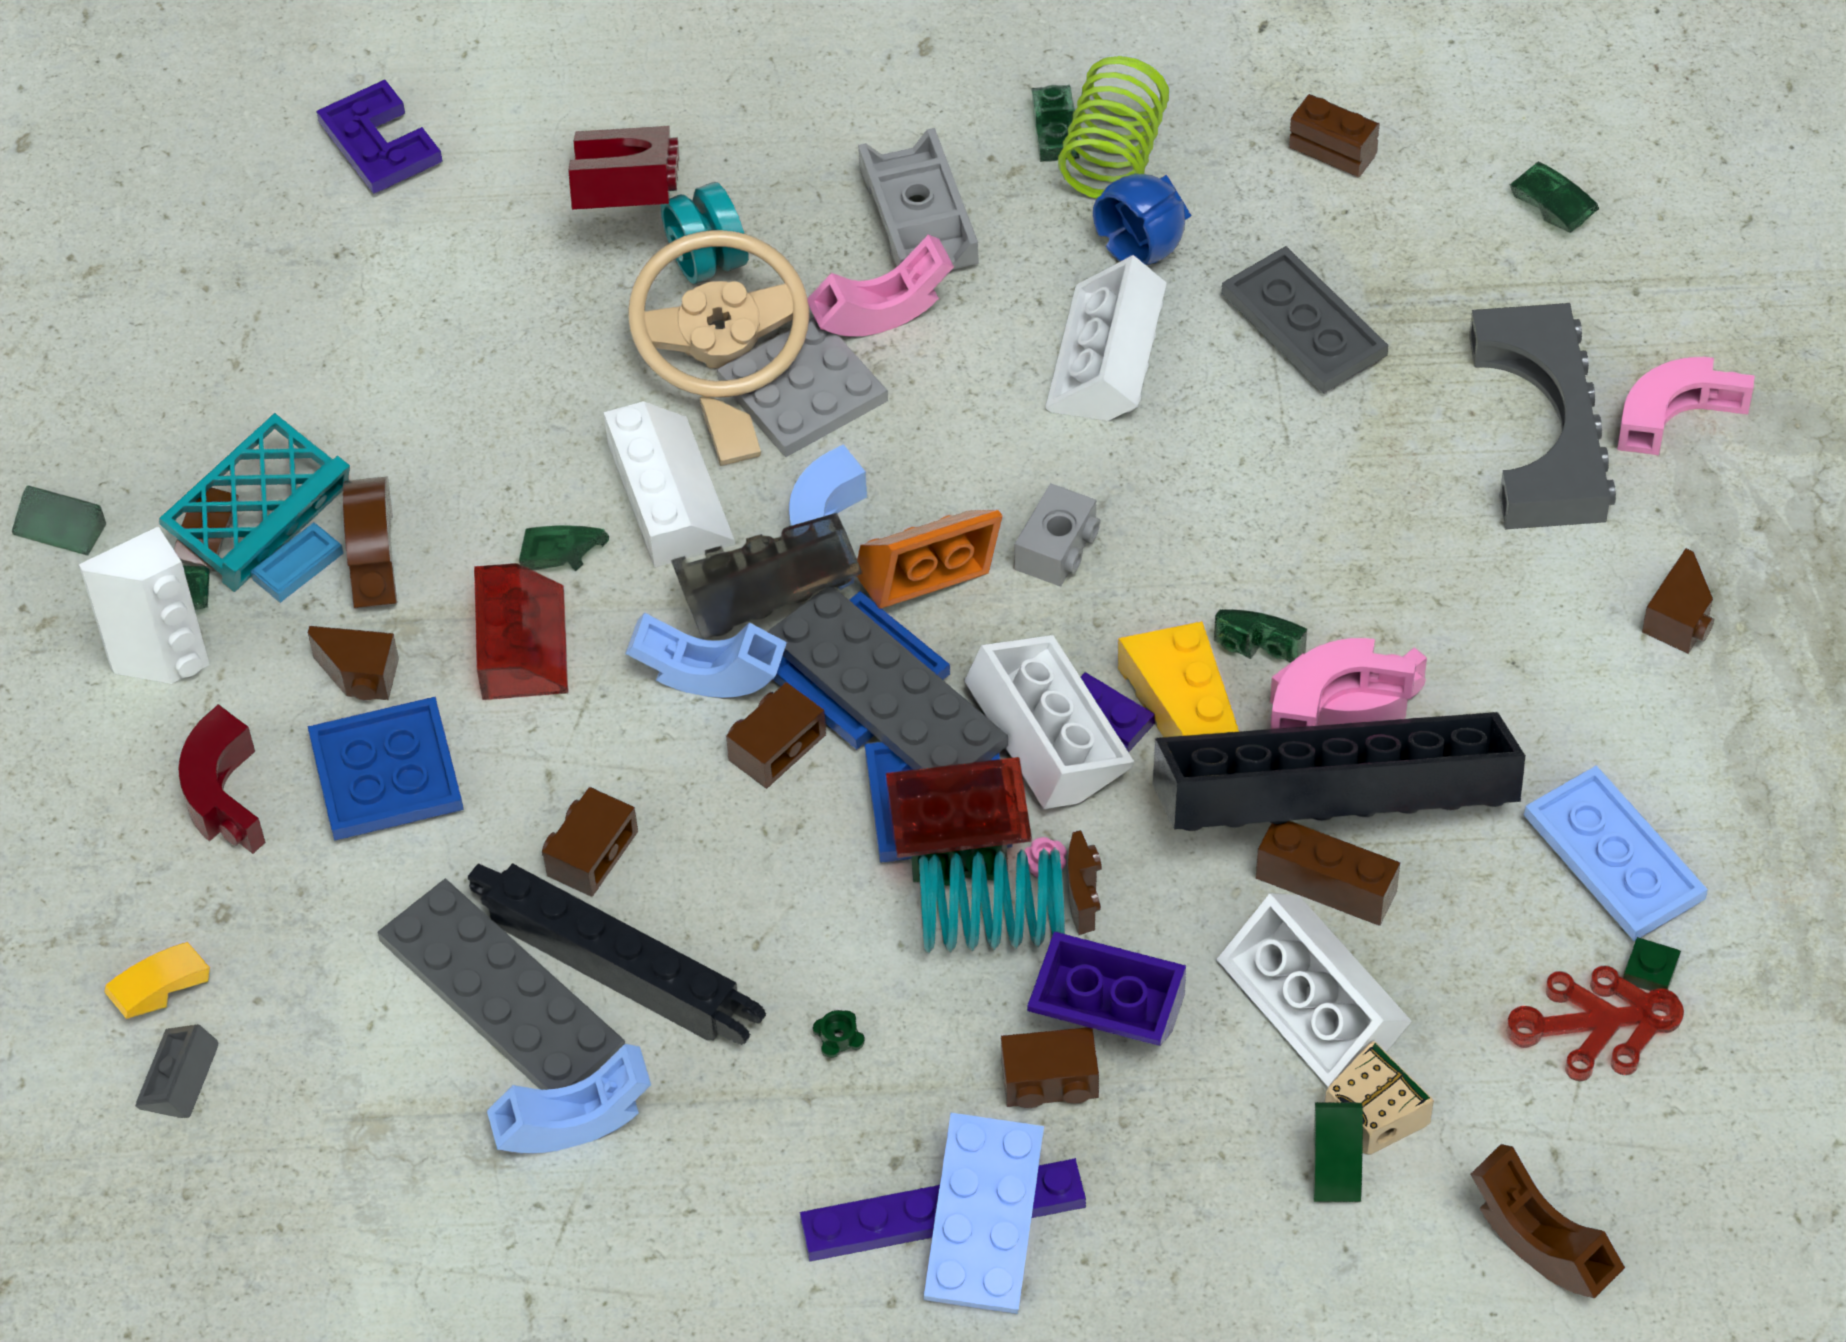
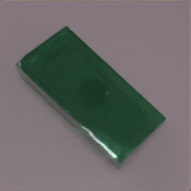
(58, 520)

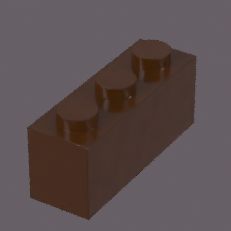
(1328, 871)

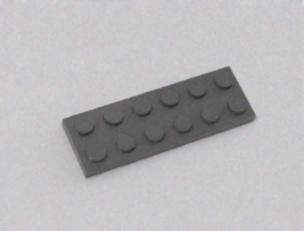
(885, 685)
(500, 989)

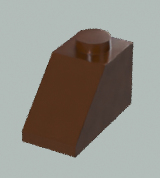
(1681, 606)
(356, 660)

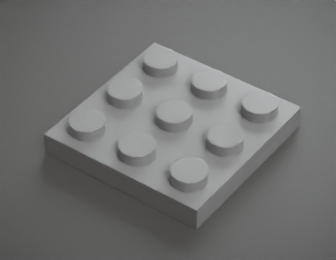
(813, 396)

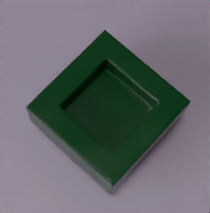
(1651, 965)

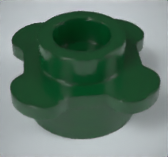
(836, 1022)

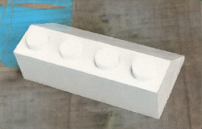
(1107, 342)
(666, 482)
(145, 610)
(1049, 719)
(1311, 986)

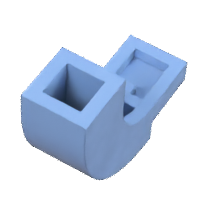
(828, 488)
(707, 666)
(571, 1115)

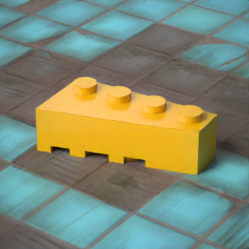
(1177, 680)

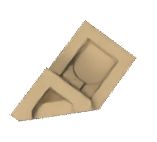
(730, 430)

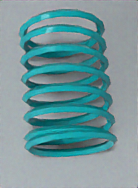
(1049, 897)

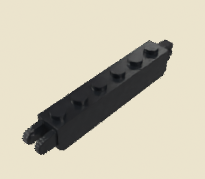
(615, 953)

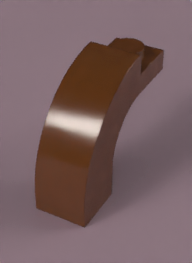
(368, 541)
(1553, 1245)

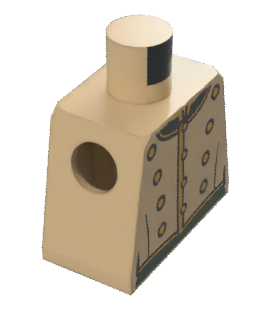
(1390, 1098)

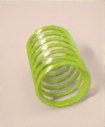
(1154, 116)

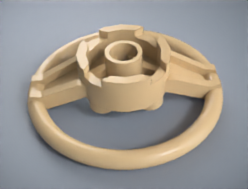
(744, 314)

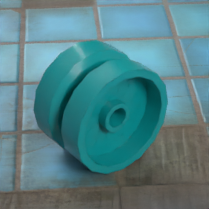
(707, 211)

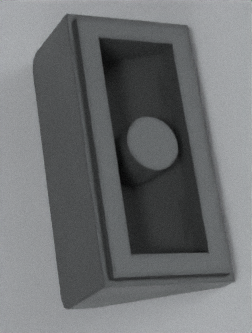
(178, 1071)

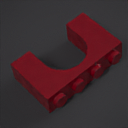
(623, 167)

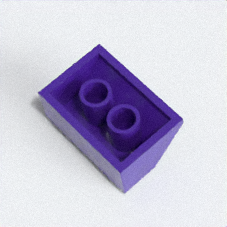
(1109, 989)

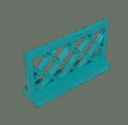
(278, 527)

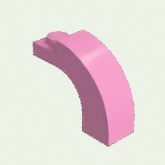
(884, 302)
(1674, 389)
(1334, 671)
(1365, 706)

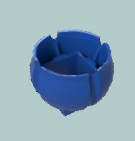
(1141, 217)

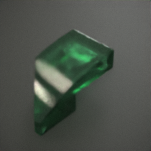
(559, 544)

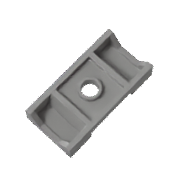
(922, 172)

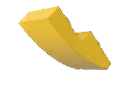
(148, 982)

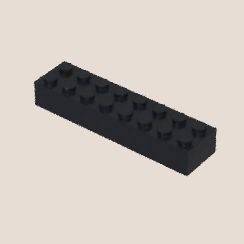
(1337, 770)

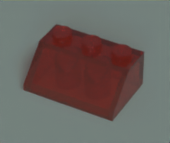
(519, 633)
(957, 807)

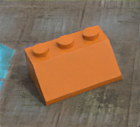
(929, 556)

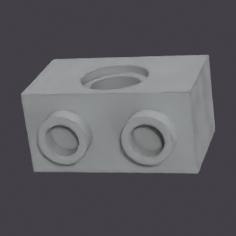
(1056, 535)

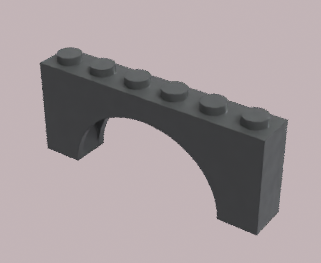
(1571, 478)

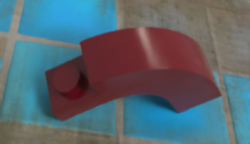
(206, 761)

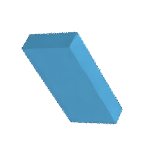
(297, 562)

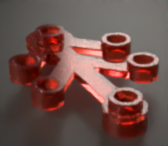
(1601, 1018)

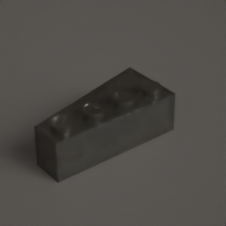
(766, 574)

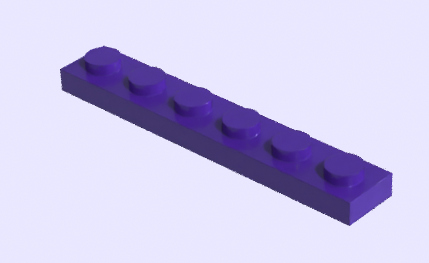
(912, 1214)

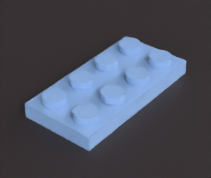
(1615, 853)
(983, 1213)

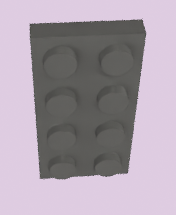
(1304, 319)

